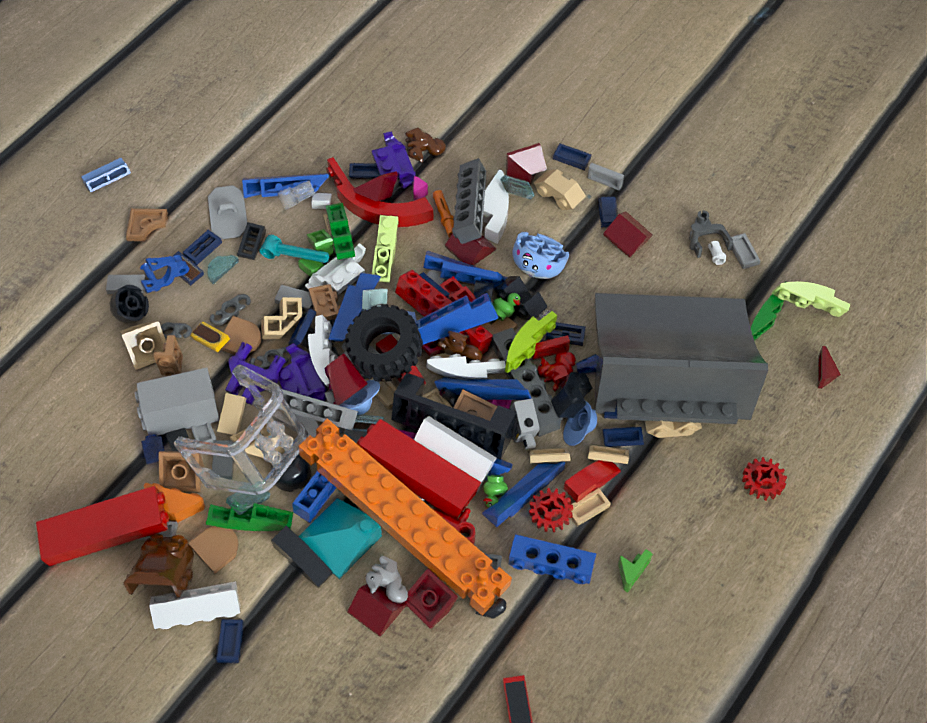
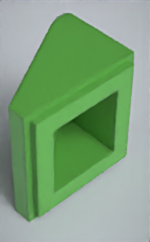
(309, 266)

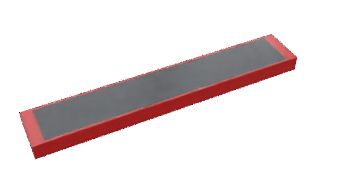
(517, 699)

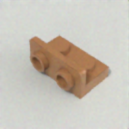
(324, 301)
(171, 358)

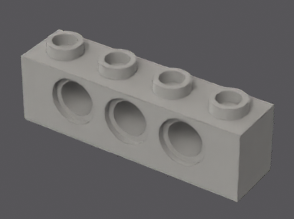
(320, 410)

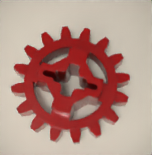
(766, 486)
(557, 516)

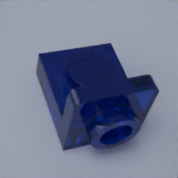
(151, 448)

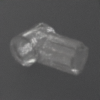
(292, 196)

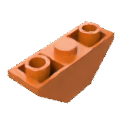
(179, 504)

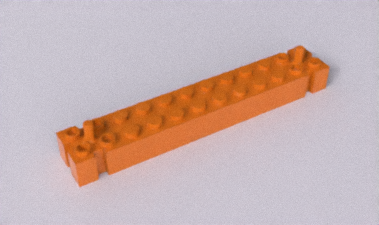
(405, 516)

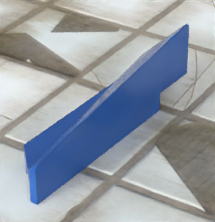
(461, 271)

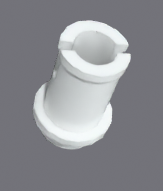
(718, 256)

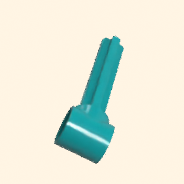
(274, 247)

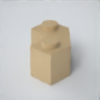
(565, 192)
(277, 326)
(671, 429)

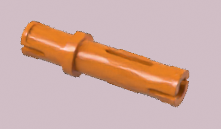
(446, 217)

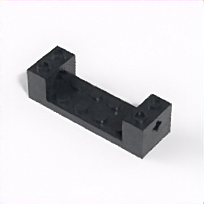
(412, 408)

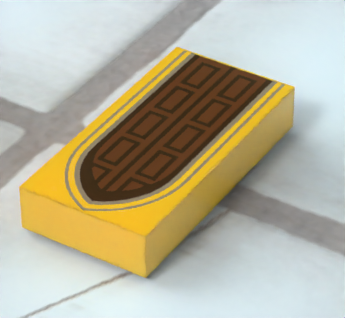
(210, 336)

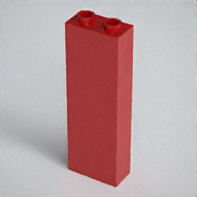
(420, 468)
(102, 525)

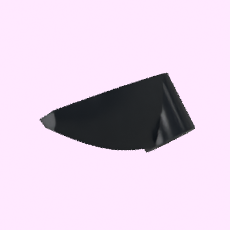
(483, 287)

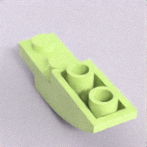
(385, 248)
(806, 293)

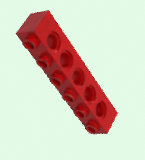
(427, 299)

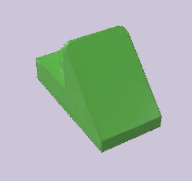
(321, 241)
(632, 570)

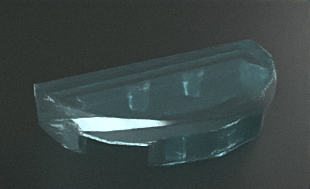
(220, 266)

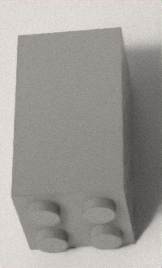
(176, 402)

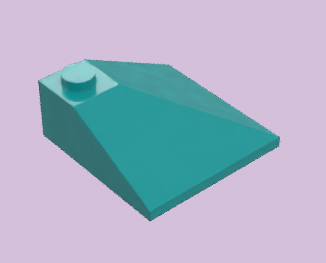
(341, 536)

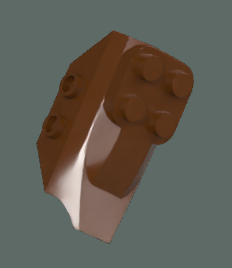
(162, 563)

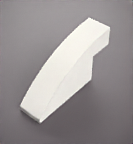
(495, 208)

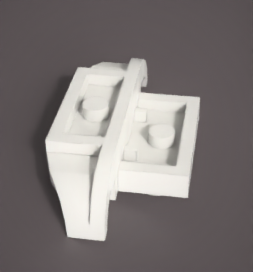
(339, 272)

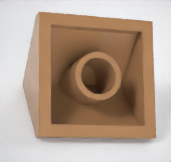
(176, 472)

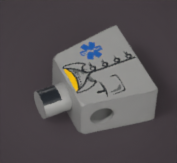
(526, 423)

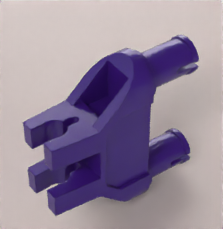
(239, 359)

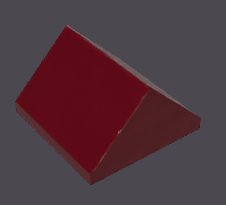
(379, 187)
(627, 234)
(471, 251)
(374, 609)

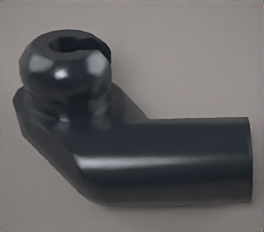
(449, 396)
(496, 609)

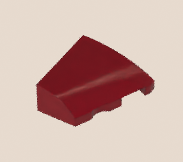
(343, 379)

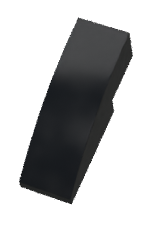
(301, 556)

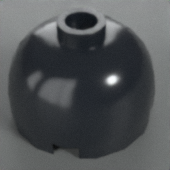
(129, 304)
(295, 476)

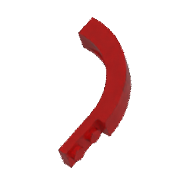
(408, 213)

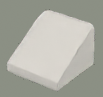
(320, 200)

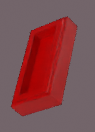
(551, 347)

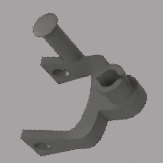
(703, 227)

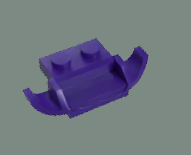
(393, 159)
(301, 375)

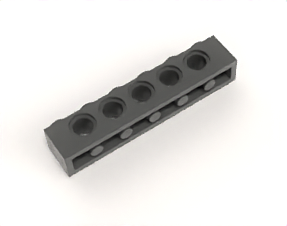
(470, 201)
(547, 421)

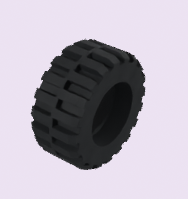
(380, 321)

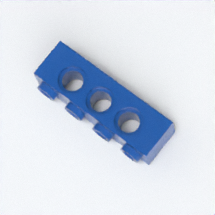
(313, 497)
(545, 550)

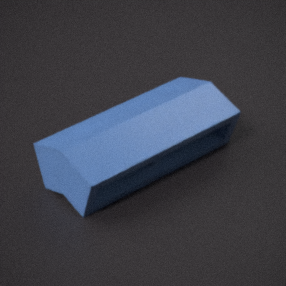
(105, 175)

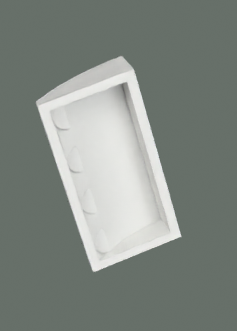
(455, 449)

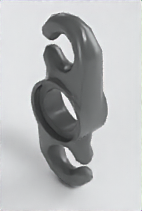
(234, 302)
(177, 328)
(265, 363)

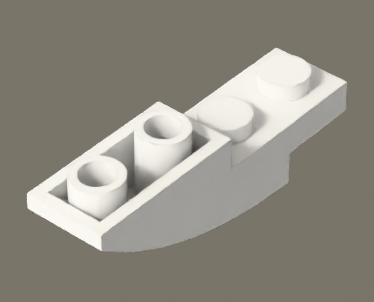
(321, 347)
(456, 367)

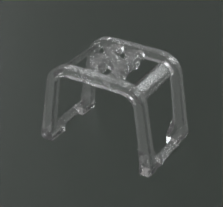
(276, 425)

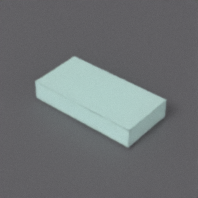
(374, 297)

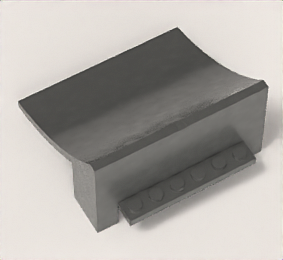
(676, 359)

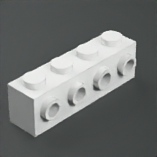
(195, 605)

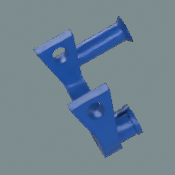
(176, 268)

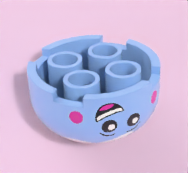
(539, 255)

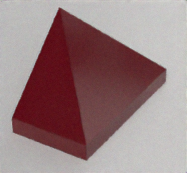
(826, 368)

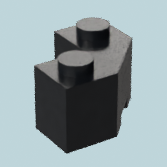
(530, 302)
(571, 394)

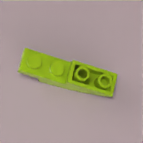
(525, 340)

